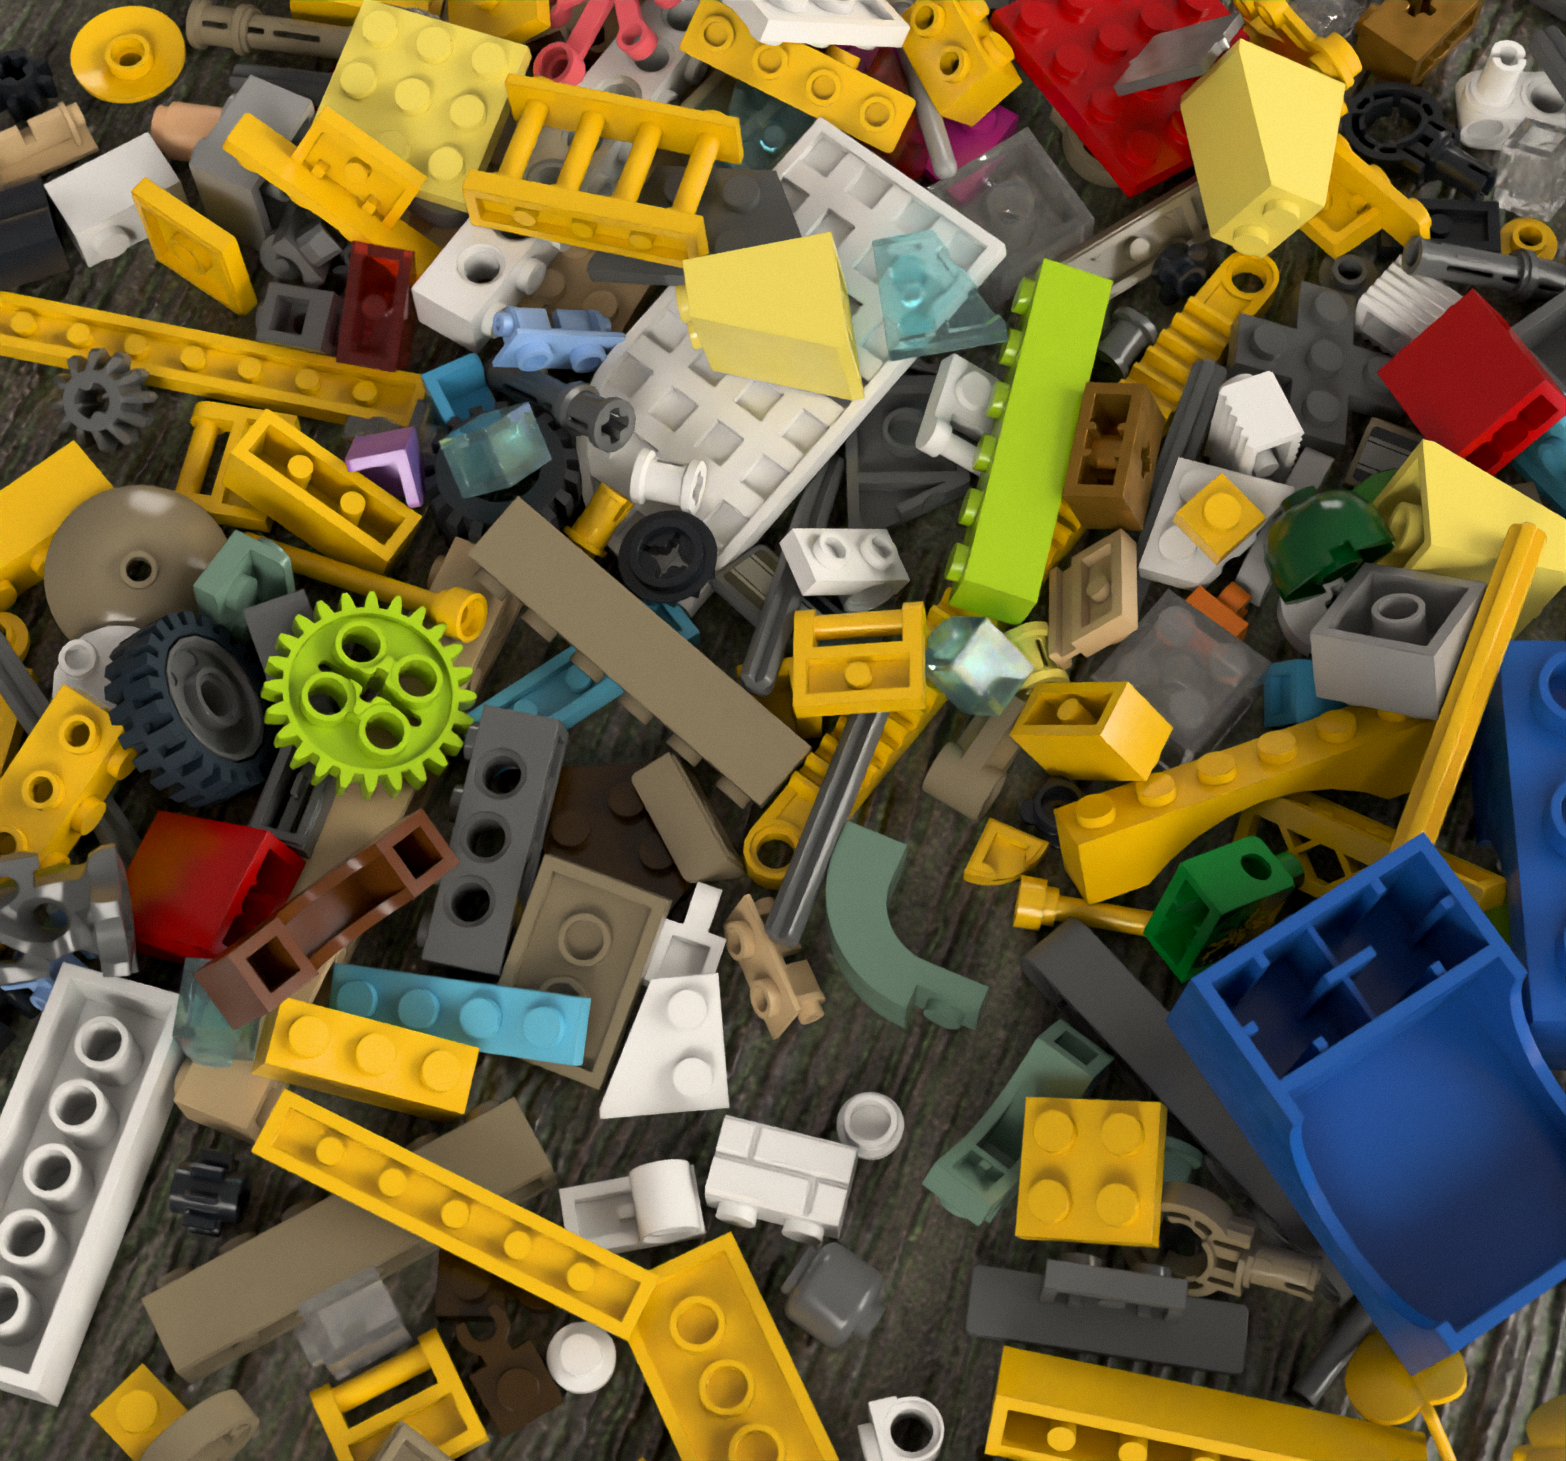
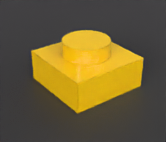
(1219, 518)
(138, 1412)

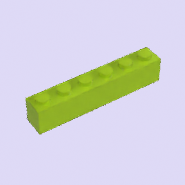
(1029, 443)

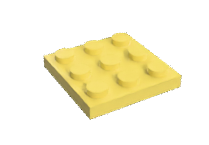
(426, 93)

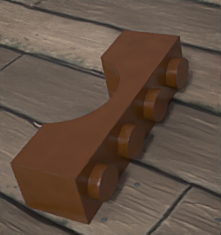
(325, 917)

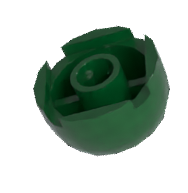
(1322, 541)

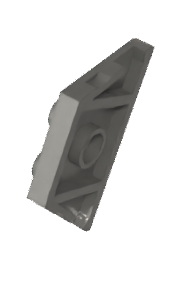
(738, 212)
(886, 472)

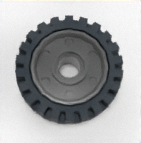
(191, 709)

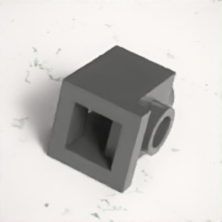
(300, 318)

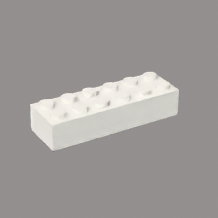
(75, 1163)

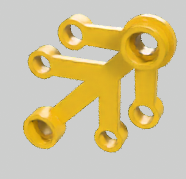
(1282, 31)

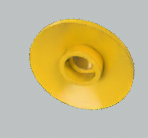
(123, 38)

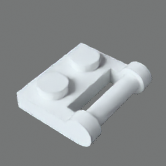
(957, 403)

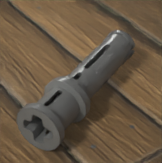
(1516, 275)
(573, 405)

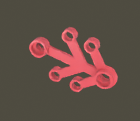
(565, 61)

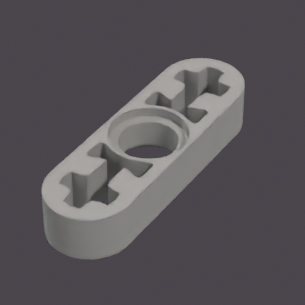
(1310, 470)

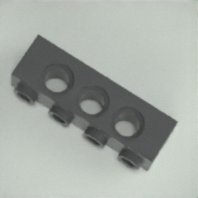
(497, 742)

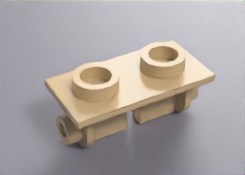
(46, 145)
(776, 988)

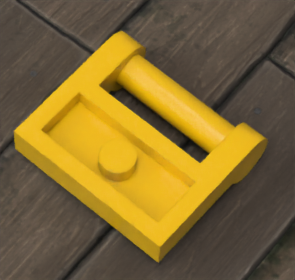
(223, 504)
(859, 675)
(438, 1413)

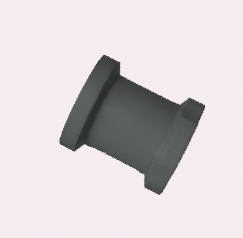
(1122, 344)

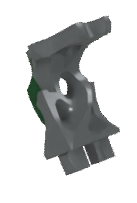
(96, 910)

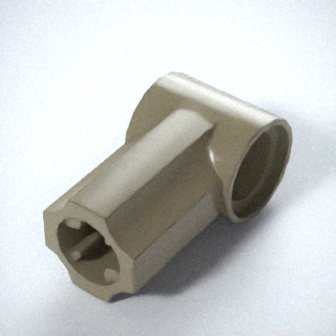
(974, 768)

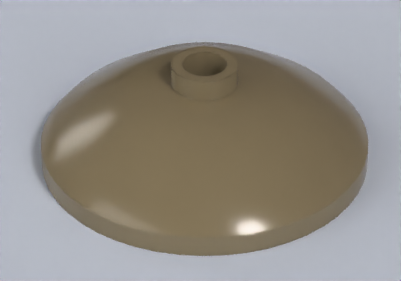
(110, 531)

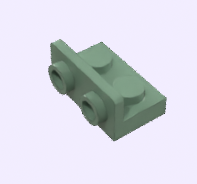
(241, 577)

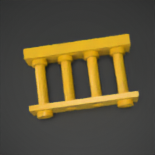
(592, 220)

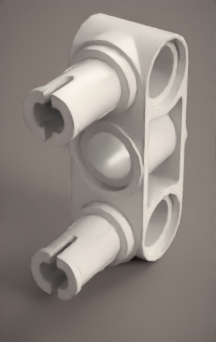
(1502, 96)

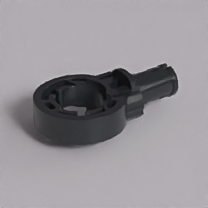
(1423, 155)

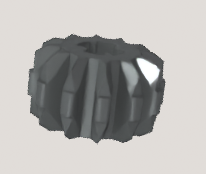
(81, 402)

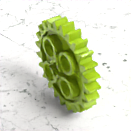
(339, 741)

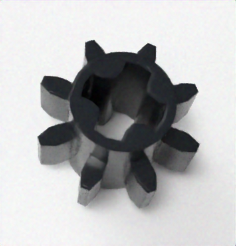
(25, 85)
(210, 1192)

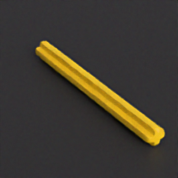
(1471, 685)

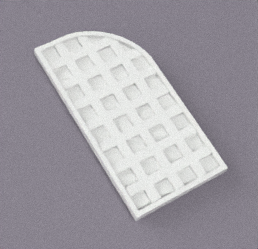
(757, 435)

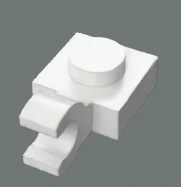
(689, 946)

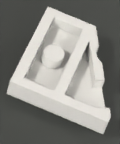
(1171, 554)
(672, 1052)

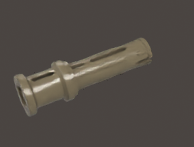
(247, 34)

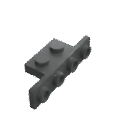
(1108, 1314)

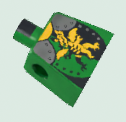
(1221, 904)

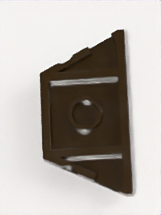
(607, 828)

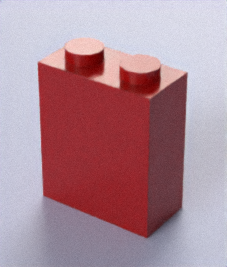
(1474, 386)
(205, 885)

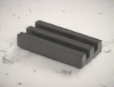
(316, 811)

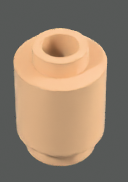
(181, 126)

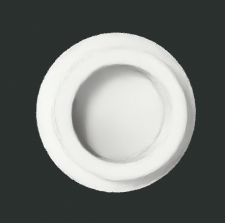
(870, 1124)
(581, 1357)

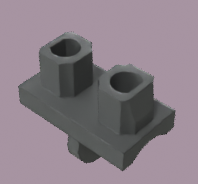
(301, 246)

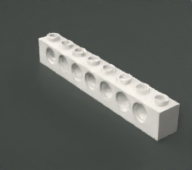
(448, 291)

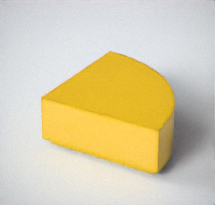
(1003, 855)

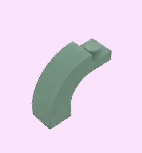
(868, 952)
(984, 1168)

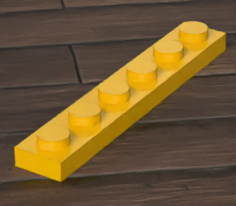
(455, 1214)

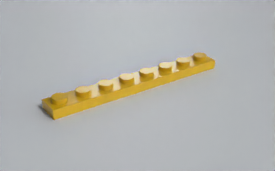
(208, 362)

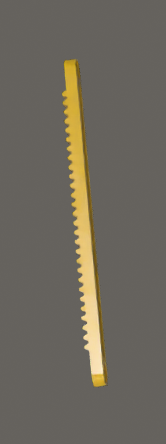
(1193, 336)

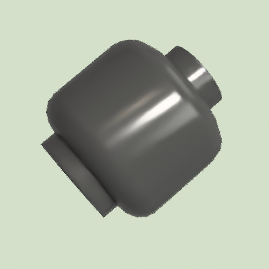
(833, 1295)

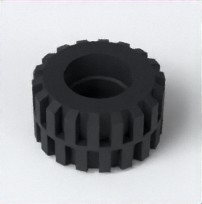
(554, 496)

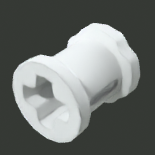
(668, 481)

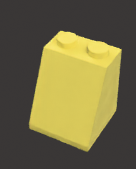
(1261, 145)
(775, 315)
(1455, 520)

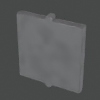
(1179, 54)

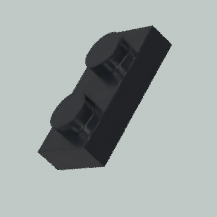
(1453, 222)

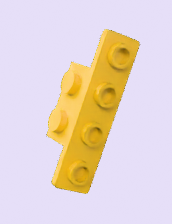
(801, 76)
(339, 178)
(1361, 204)

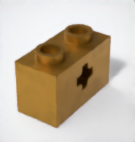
(1412, 36)
(1114, 456)

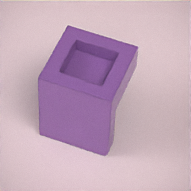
(391, 462)

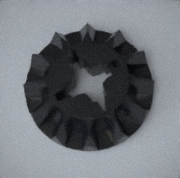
(659, 535)

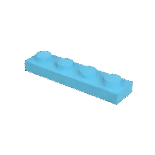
(567, 693)
(468, 1012)

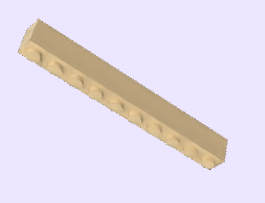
(232, 1096)

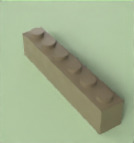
(639, 653)
(258, 1281)

